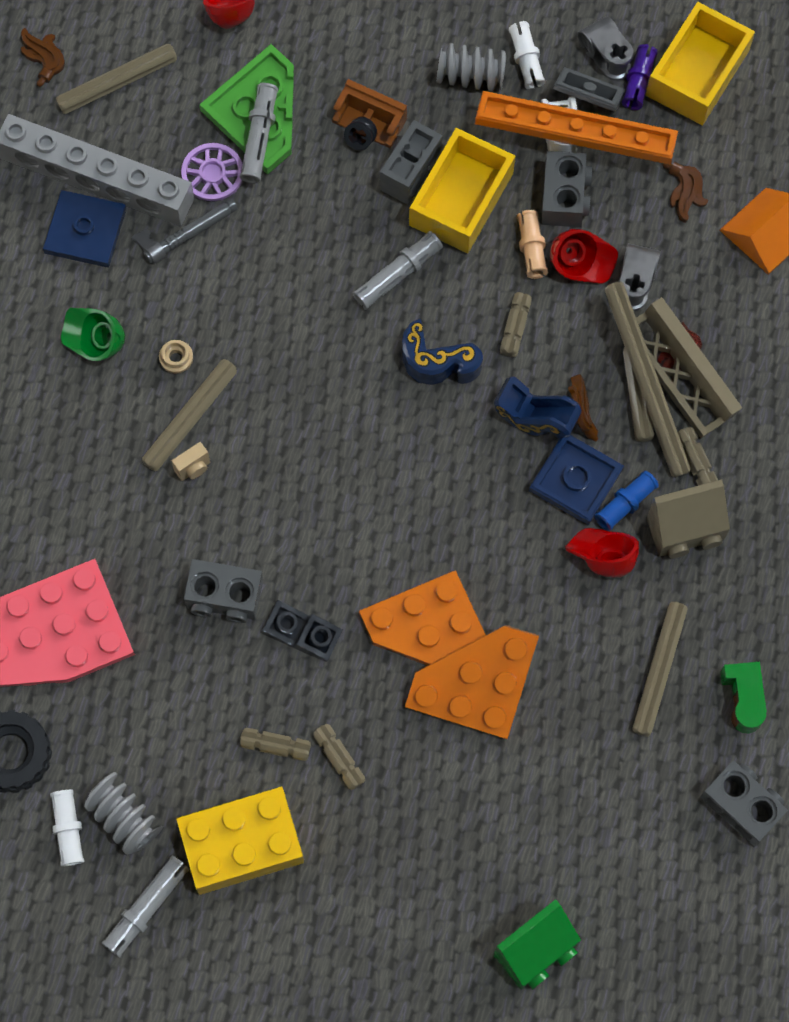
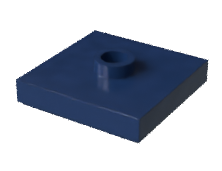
(84, 228)
(576, 478)

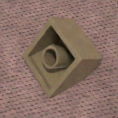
(689, 519)

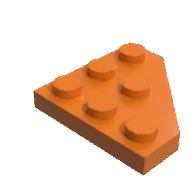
(424, 620)
(478, 682)

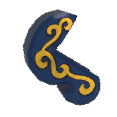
(437, 364)
(536, 413)

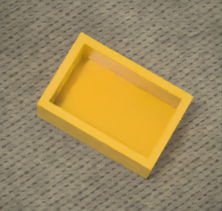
(699, 63)
(461, 190)
(240, 840)

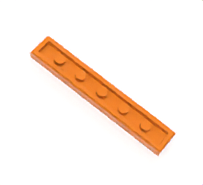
(576, 127)

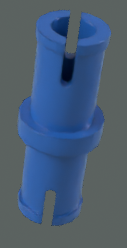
(626, 500)

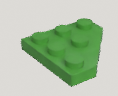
(236, 98)

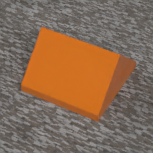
(762, 229)

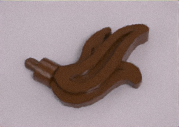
(45, 53)
(688, 191)
(579, 394)

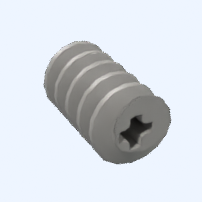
(471, 67)
(120, 815)

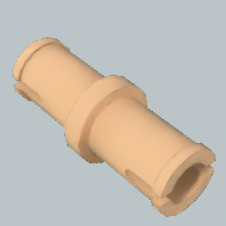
(532, 244)

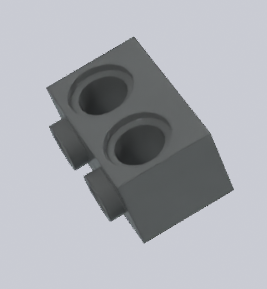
(410, 162)
(563, 189)
(227, 581)
(737, 810)

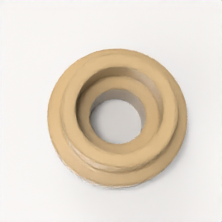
(172, 347)

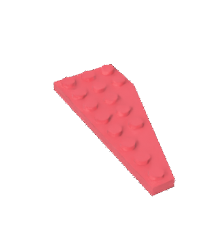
(60, 629)

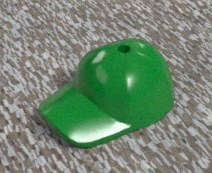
(84, 333)

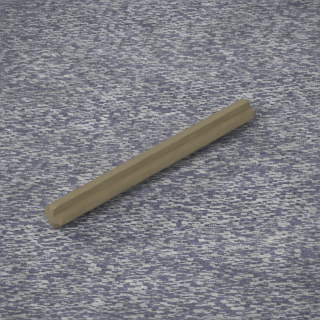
(647, 379)

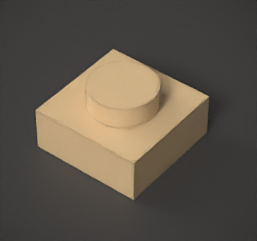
(191, 462)

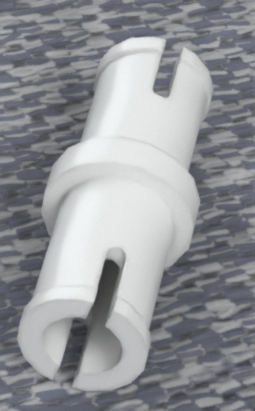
(526, 55)
(67, 827)

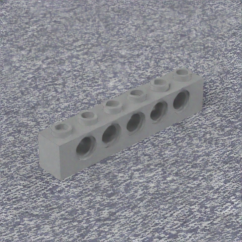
(95, 170)

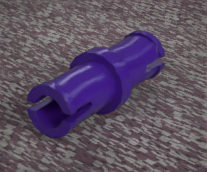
(639, 76)

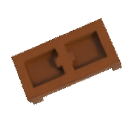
(383, 111)

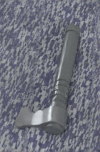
(156, 251)

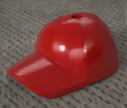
(229, 12)
(593, 261)
(605, 551)

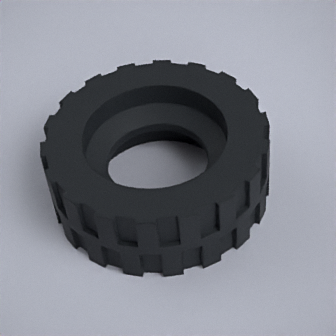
(39, 751)

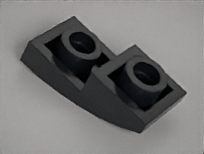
(301, 631)

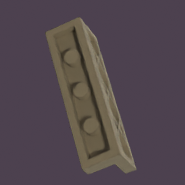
(694, 366)

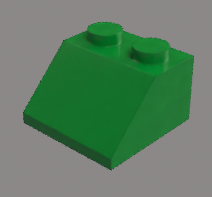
(537, 946)

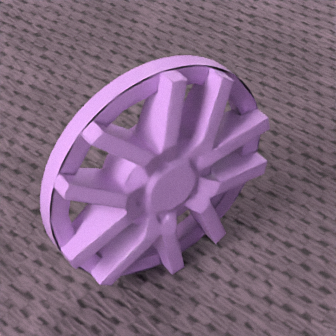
(212, 171)

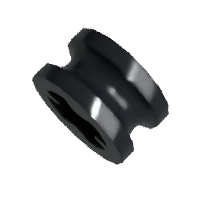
(359, 124)

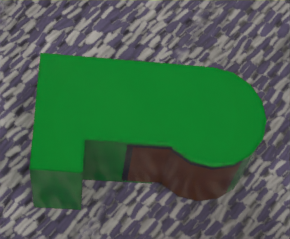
(747, 695)

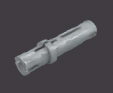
(261, 121)
(406, 263)
(145, 906)

